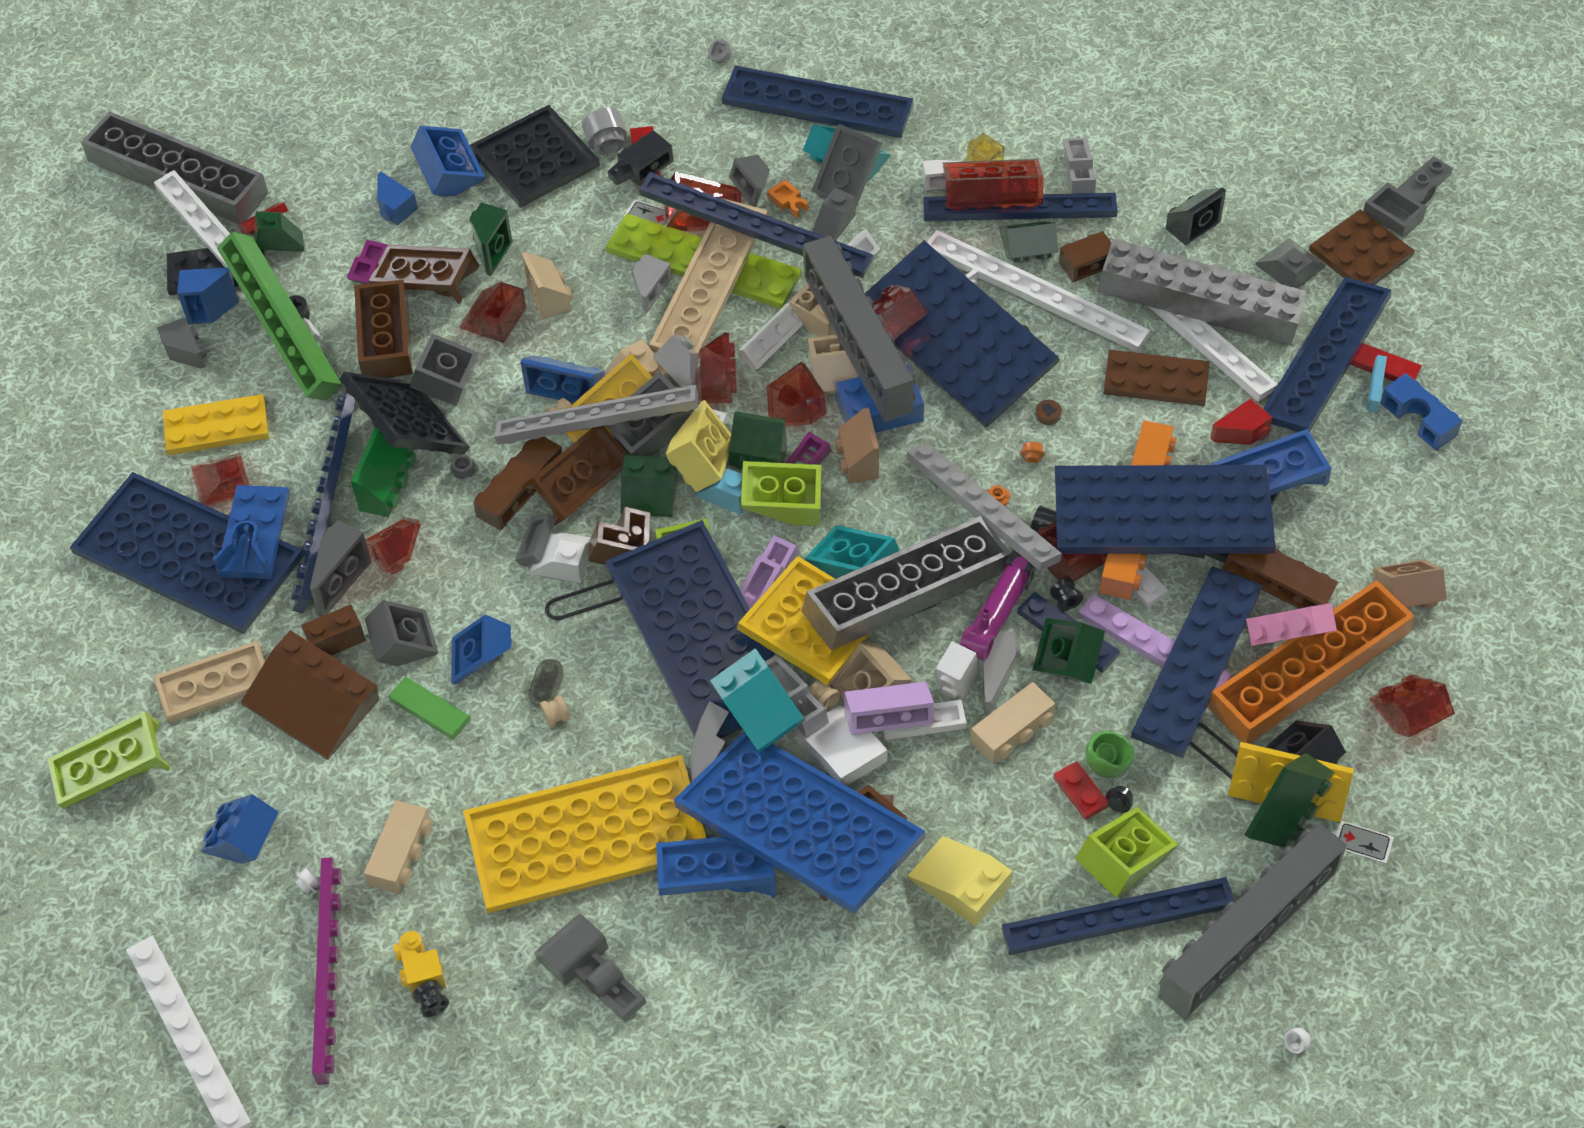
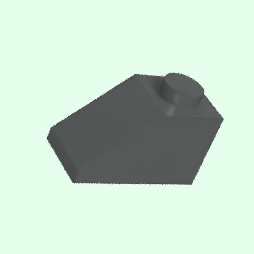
(750, 177)
(835, 214)

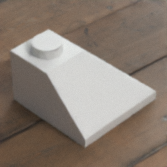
(563, 557)

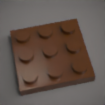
(1361, 249)

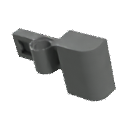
(1401, 206)
(576, 953)

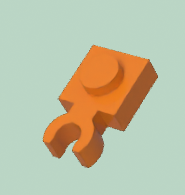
(787, 196)

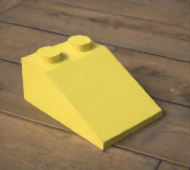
(700, 448)
(962, 878)

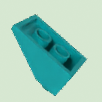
(850, 549)
(757, 700)

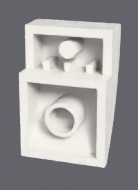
(842, 753)

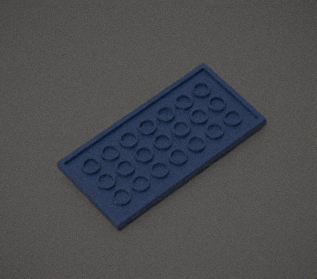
(965, 337)
(1163, 509)
(169, 549)
(686, 615)

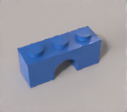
(1408, 396)

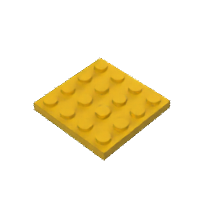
(783, 628)

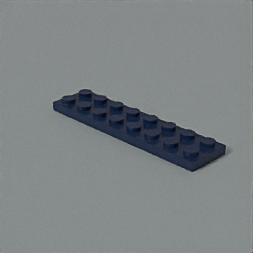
(818, 101)
(1326, 354)
(1196, 662)

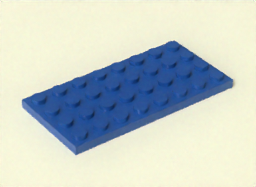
(801, 821)

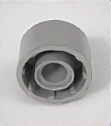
(604, 130)

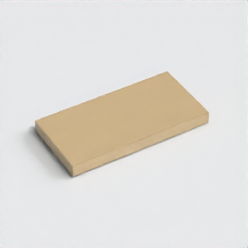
(208, 681)

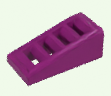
(803, 448)

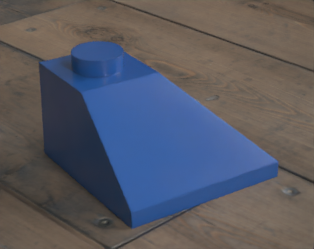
(478, 646)

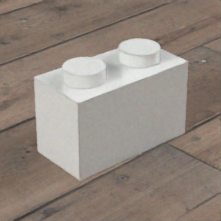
(957, 671)

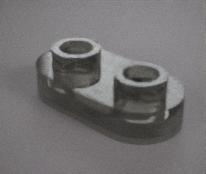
(546, 681)

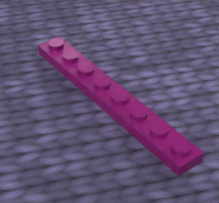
(326, 980)

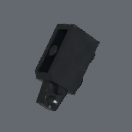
(646, 155)

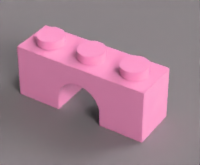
(1291, 624)

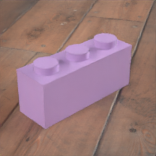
(888, 707)

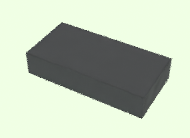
(535, 539)

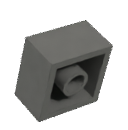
(444, 369)

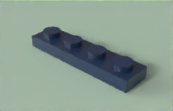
(1036, 611)

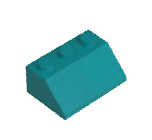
(820, 139)

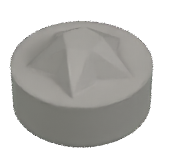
(720, 51)

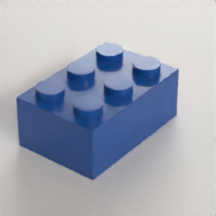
(853, 397)

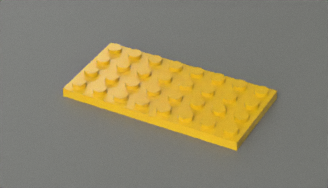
(578, 833)

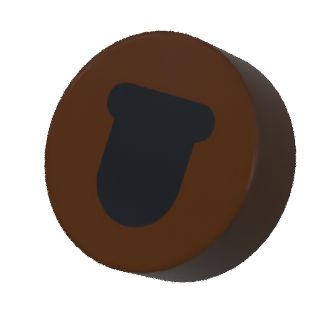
(1048, 412)

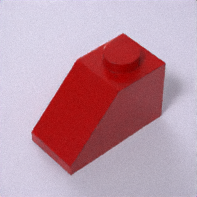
(1242, 425)

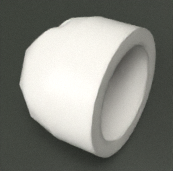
(1293, 1036)

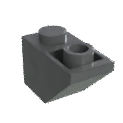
(181, 343)

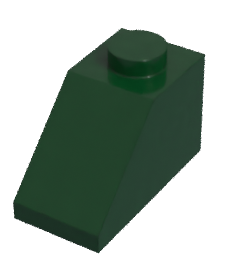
(276, 232)

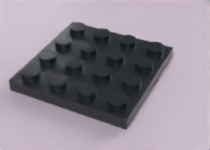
(534, 155)
(403, 414)

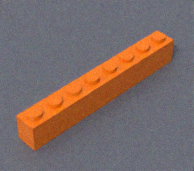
(1121, 570)

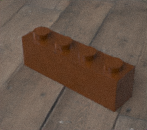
(505, 494)
(1283, 577)

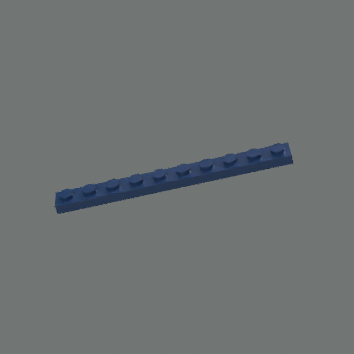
(742, 219)
(322, 506)

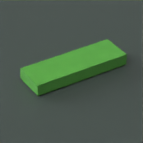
(429, 708)

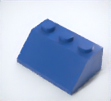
(446, 160)
(557, 378)

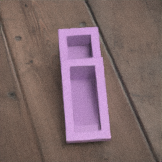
(768, 568)

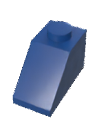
(394, 199)

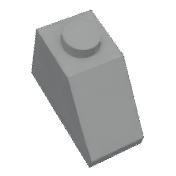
(650, 279)
(679, 360)

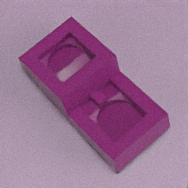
(365, 264)

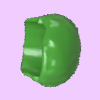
(1109, 754)

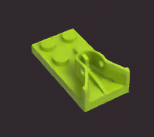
(106, 759)

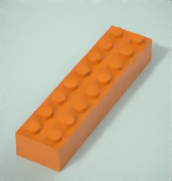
(1310, 664)

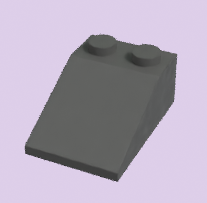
(338, 565)

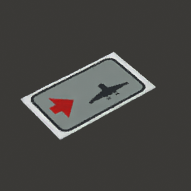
(647, 212)
(1365, 841)

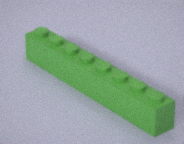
(279, 316)

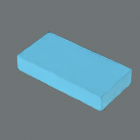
(1376, 383)

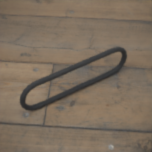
(581, 610)
(1207, 756)

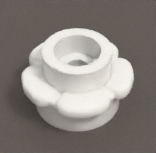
(307, 881)

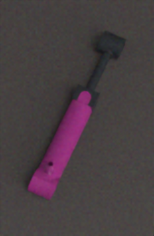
(1014, 579)

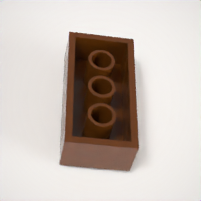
(383, 329)

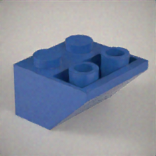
(206, 294)
(240, 829)

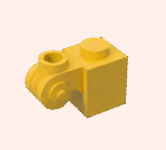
(418, 965)

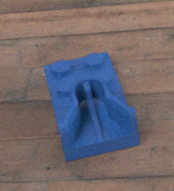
(1289, 461)
(252, 532)
(711, 866)

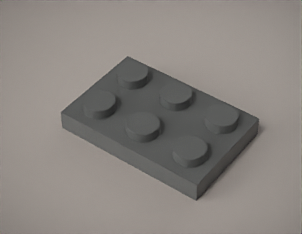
(847, 163)

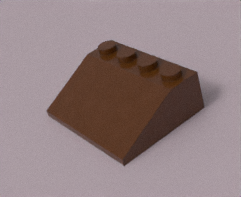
(310, 695)

